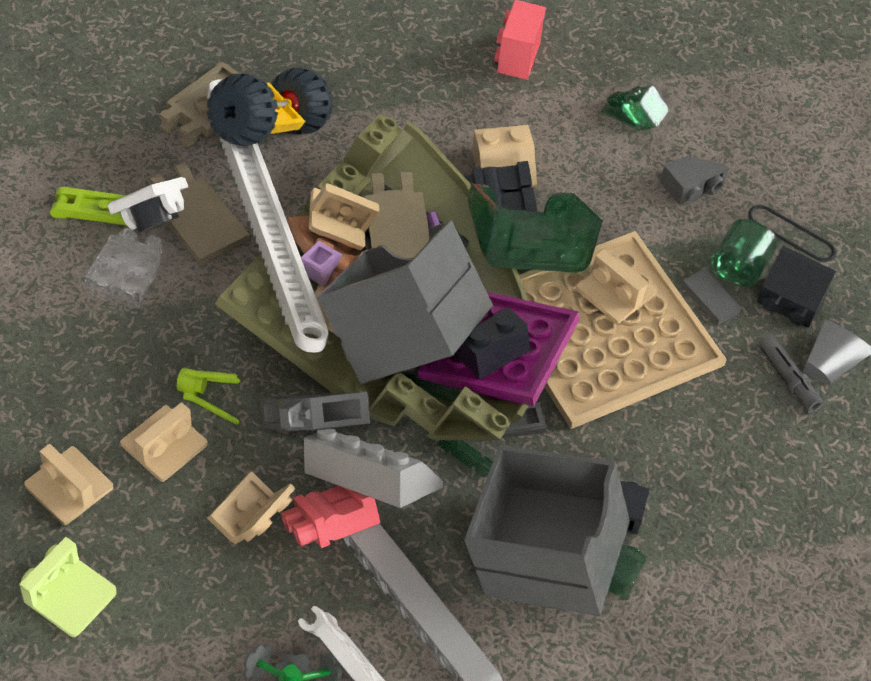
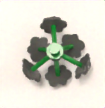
(292, 667)

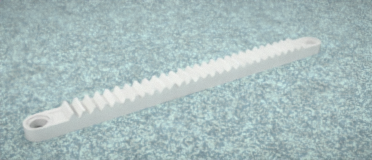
(277, 244)

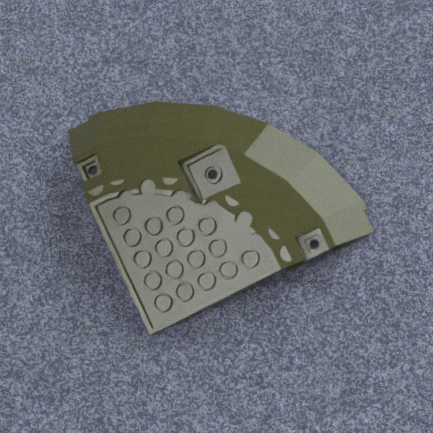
(445, 191)

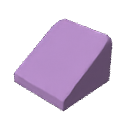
(320, 262)

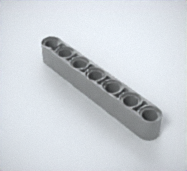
(421, 605)

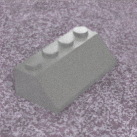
(368, 468)

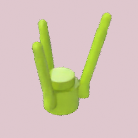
(195, 382)

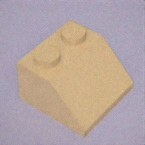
(504, 148)

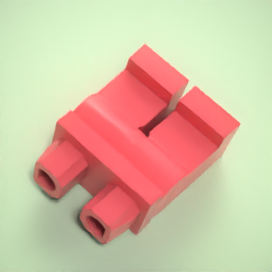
(329, 515)

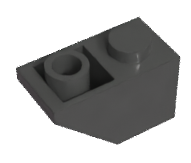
(692, 177)

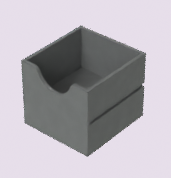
(406, 309)
(548, 529)

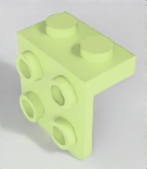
(66, 589)

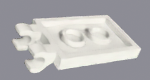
(341, 646)

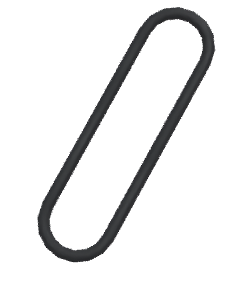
(800, 227)

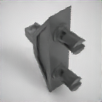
(314, 411)

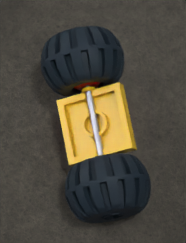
(249, 109)

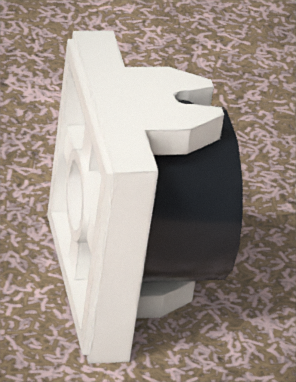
(151, 205)

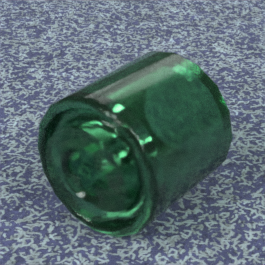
(744, 252)

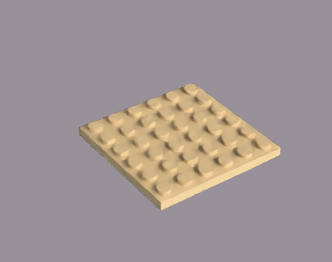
(626, 361)

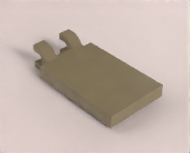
(191, 108)
(401, 217)
(206, 222)

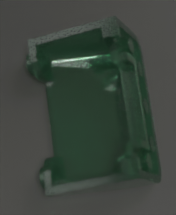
(549, 240)

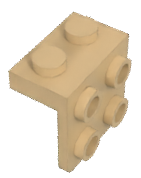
(249, 509)

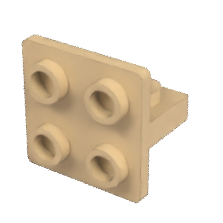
(341, 215)
(615, 287)
(165, 441)
(67, 483)

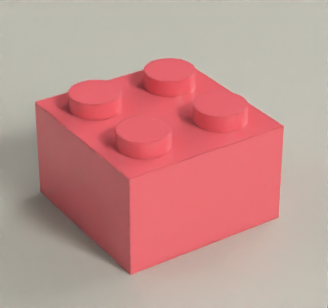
(519, 39)

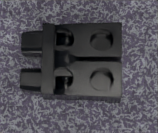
(510, 184)

